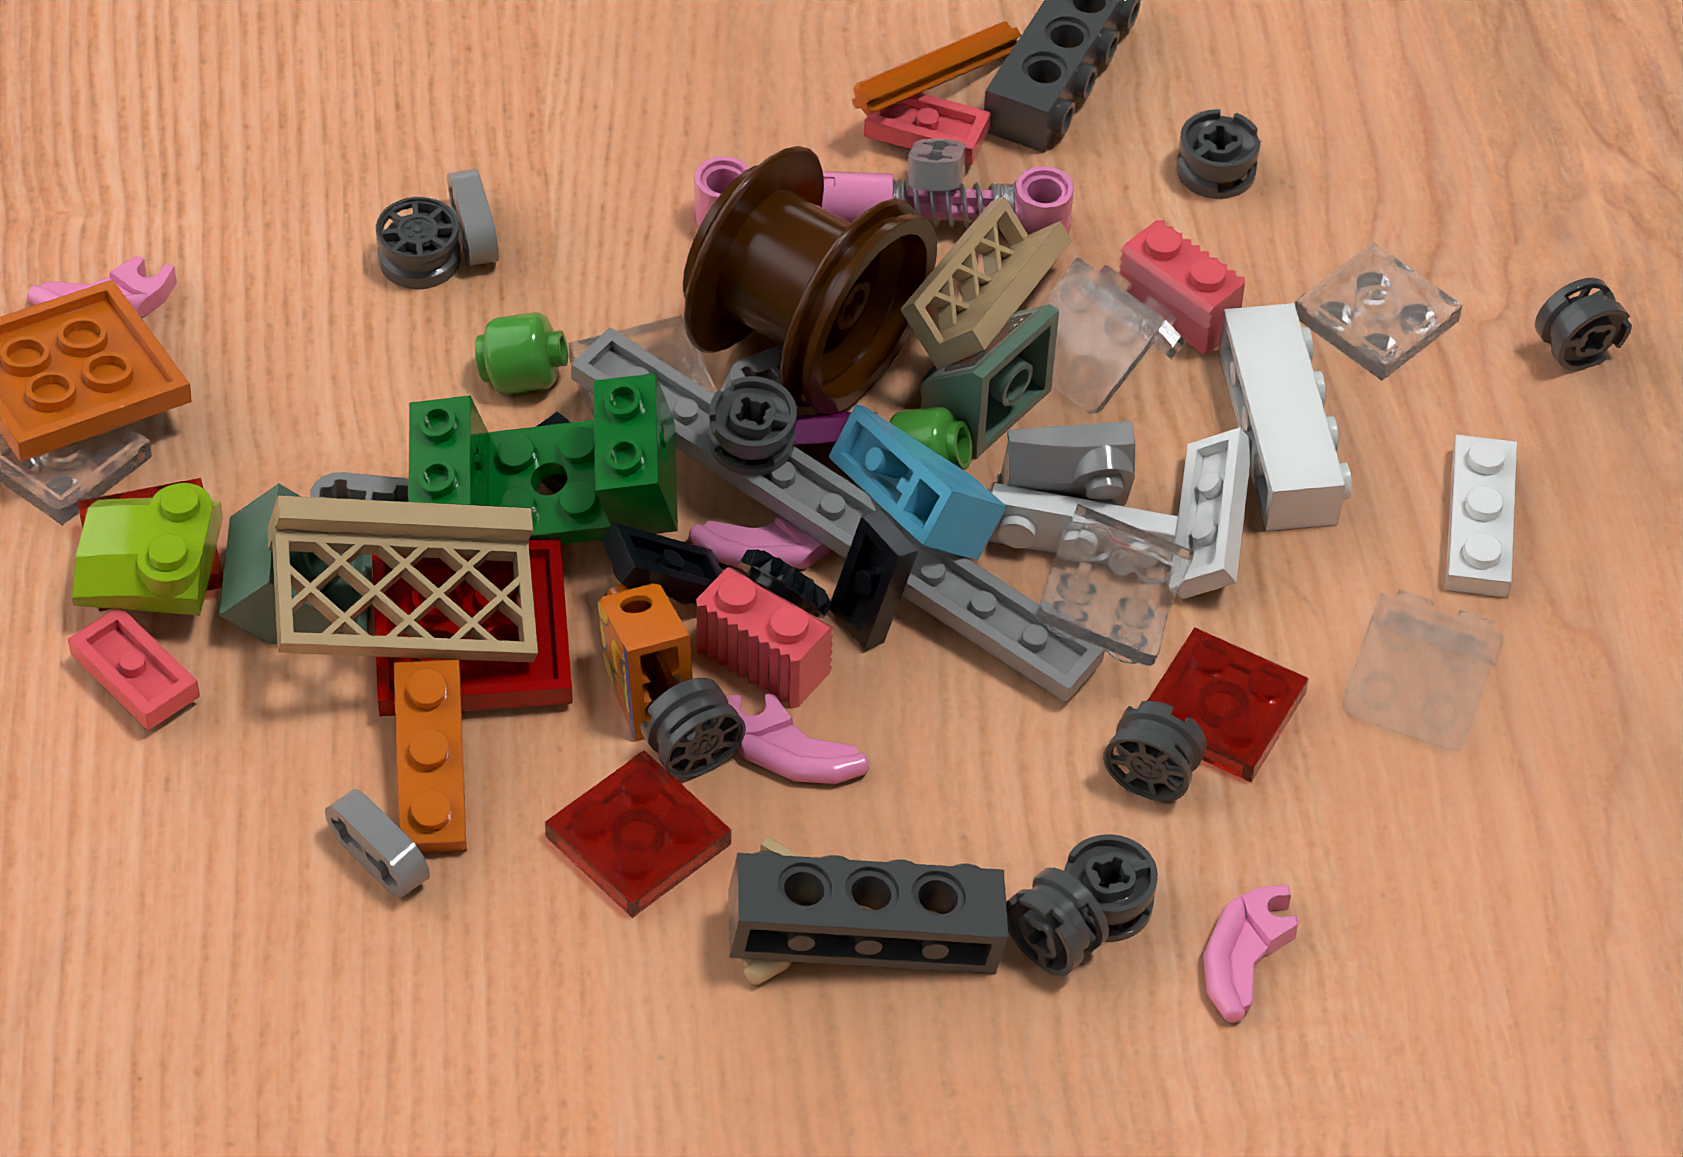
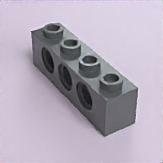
(1054, 67)
(836, 929)

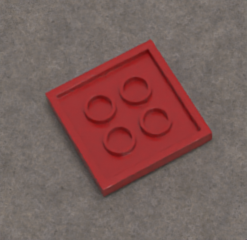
(489, 682)

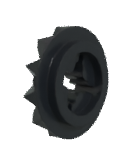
(785, 581)

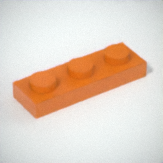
(430, 755)

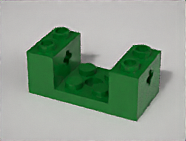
(614, 465)

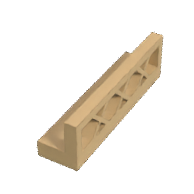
(988, 297)

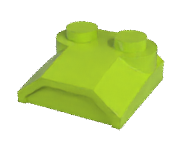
(148, 551)

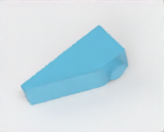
(917, 486)

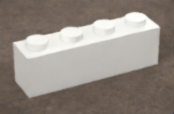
(1283, 413)

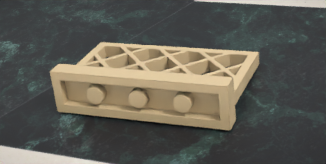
(396, 531)

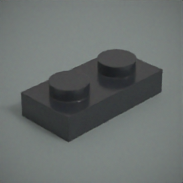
(649, 558)
(873, 579)

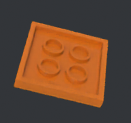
(81, 371)

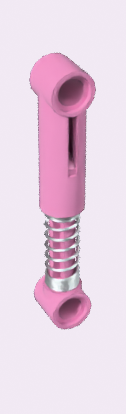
(1037, 197)

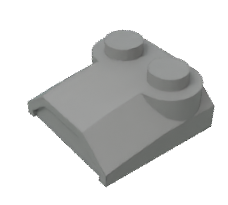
(1073, 461)

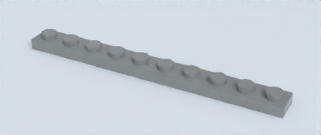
(830, 512)

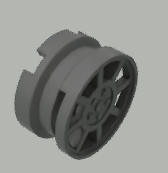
(1217, 152)
(421, 246)
(1582, 325)
(753, 423)
(691, 725)
(1156, 751)
(1119, 877)
(1053, 922)

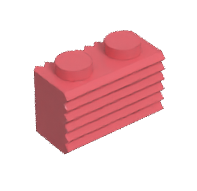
(1182, 281)
(763, 637)

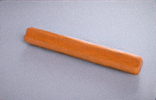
(935, 68)

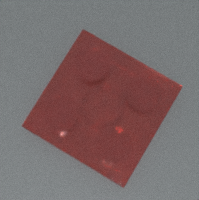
(1233, 698)
(638, 833)

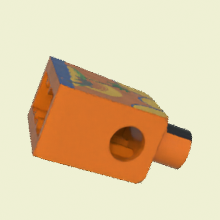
(638, 630)

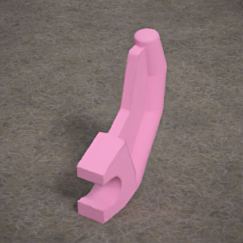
(142, 292)
(778, 539)
(785, 750)
(1239, 941)

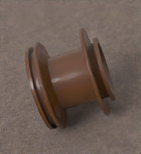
(806, 279)

